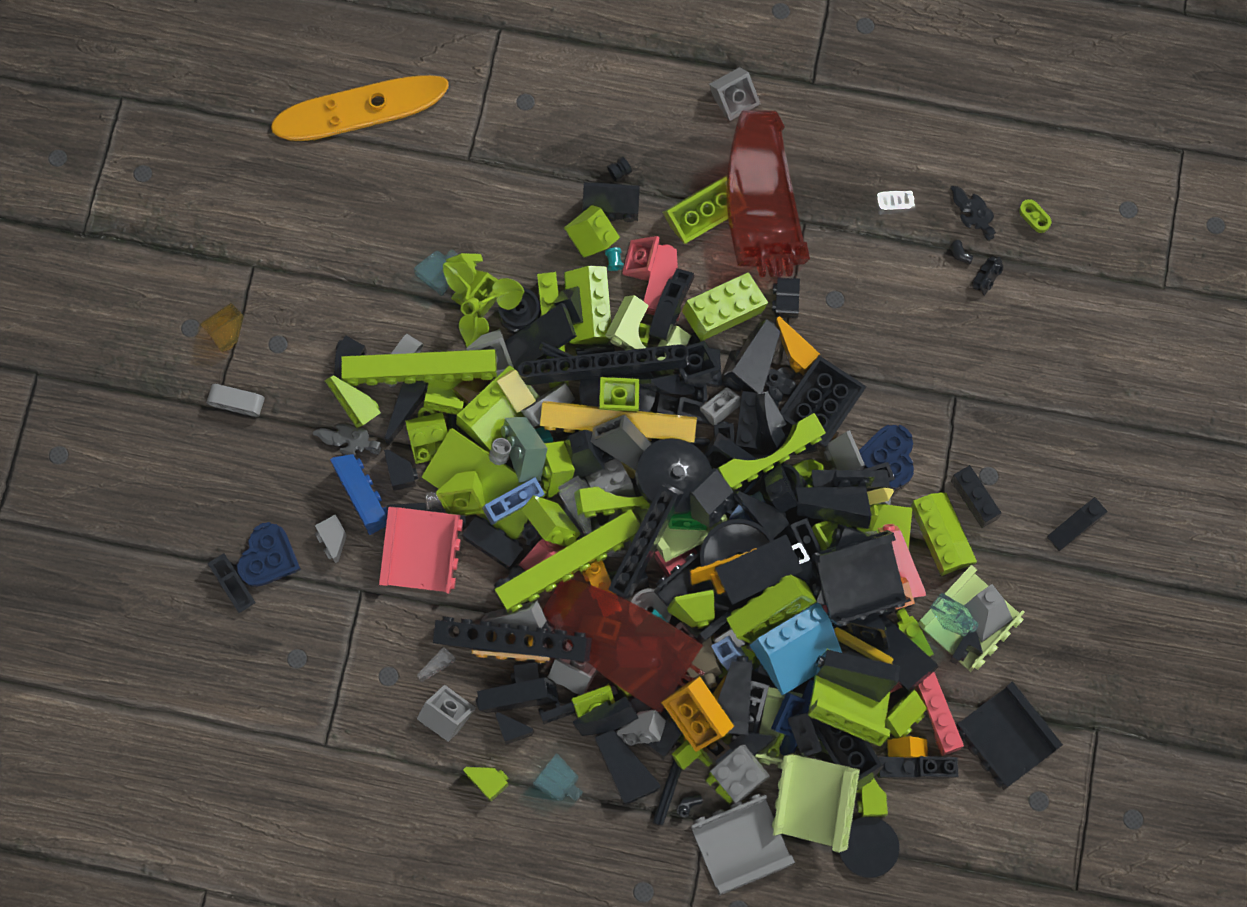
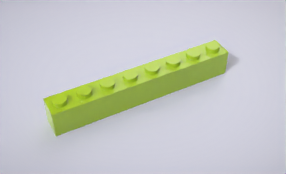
(419, 367)
(568, 561)

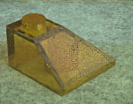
(224, 327)

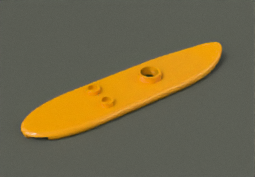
(354, 109)

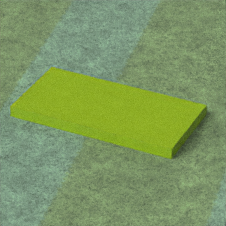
(461, 455)

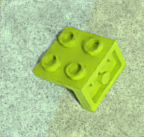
(442, 398)

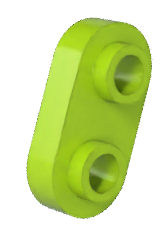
(1037, 215)

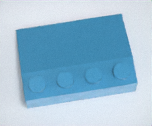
(793, 647)

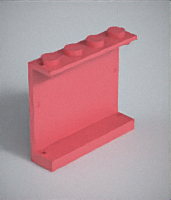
(420, 549)

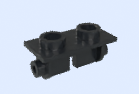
(992, 268)

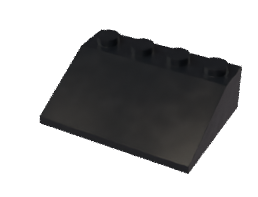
(826, 393)

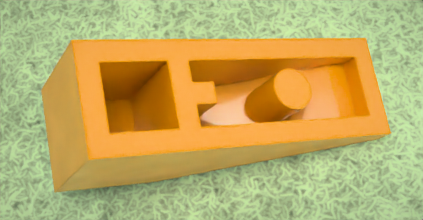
(798, 350)

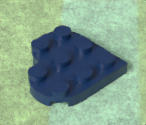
(893, 446)
(268, 556)

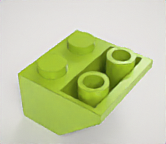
(481, 289)
(426, 435)
(557, 468)

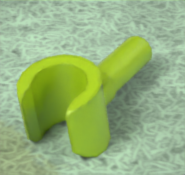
(775, 748)

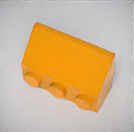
(698, 714)

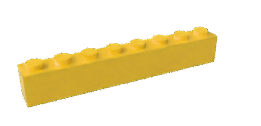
(585, 417)

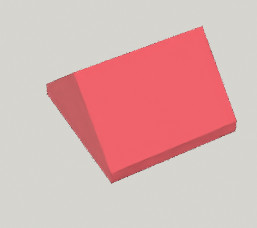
(641, 257)

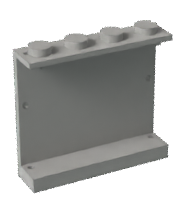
(741, 844)

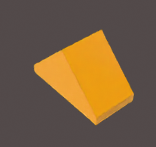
(907, 747)

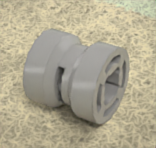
(500, 451)

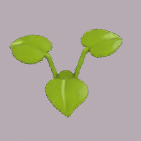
(506, 291)

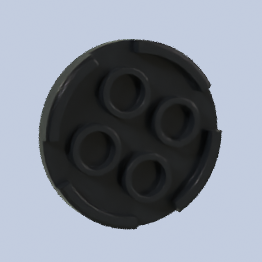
(871, 848)

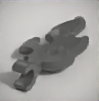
(355, 437)

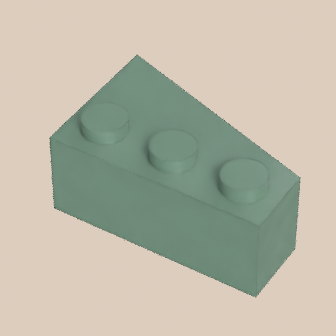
(527, 448)

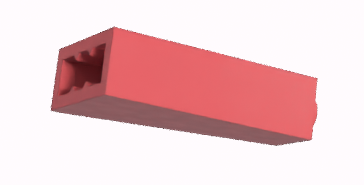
(662, 270)
(904, 561)

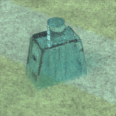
(432, 272)
(961, 619)
(558, 780)

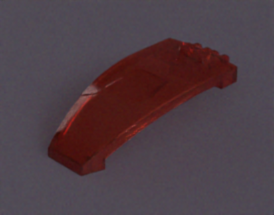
(761, 197)
(627, 641)

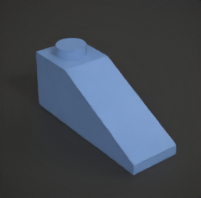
(512, 501)

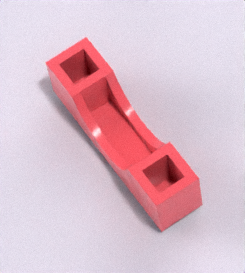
(944, 727)

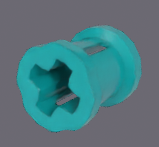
(614, 259)

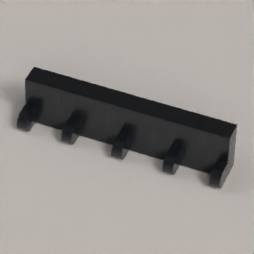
(565, 710)

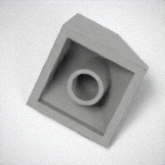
(495, 341)
(989, 611)

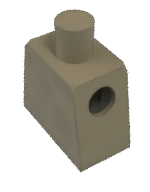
(709, 663)

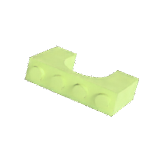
(626, 324)

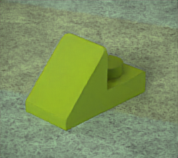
(470, 259)

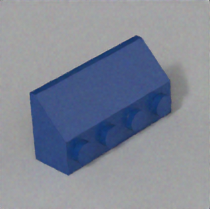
(360, 492)

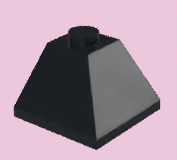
(584, 454)

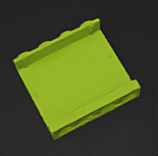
(849, 711)

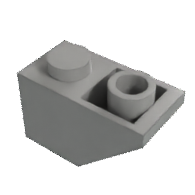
(333, 535)
(644, 729)

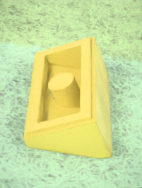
(516, 390)
(879, 495)

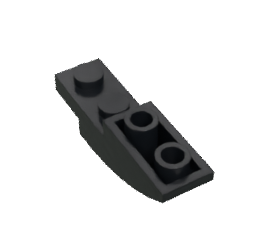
(670, 304)
(918, 768)

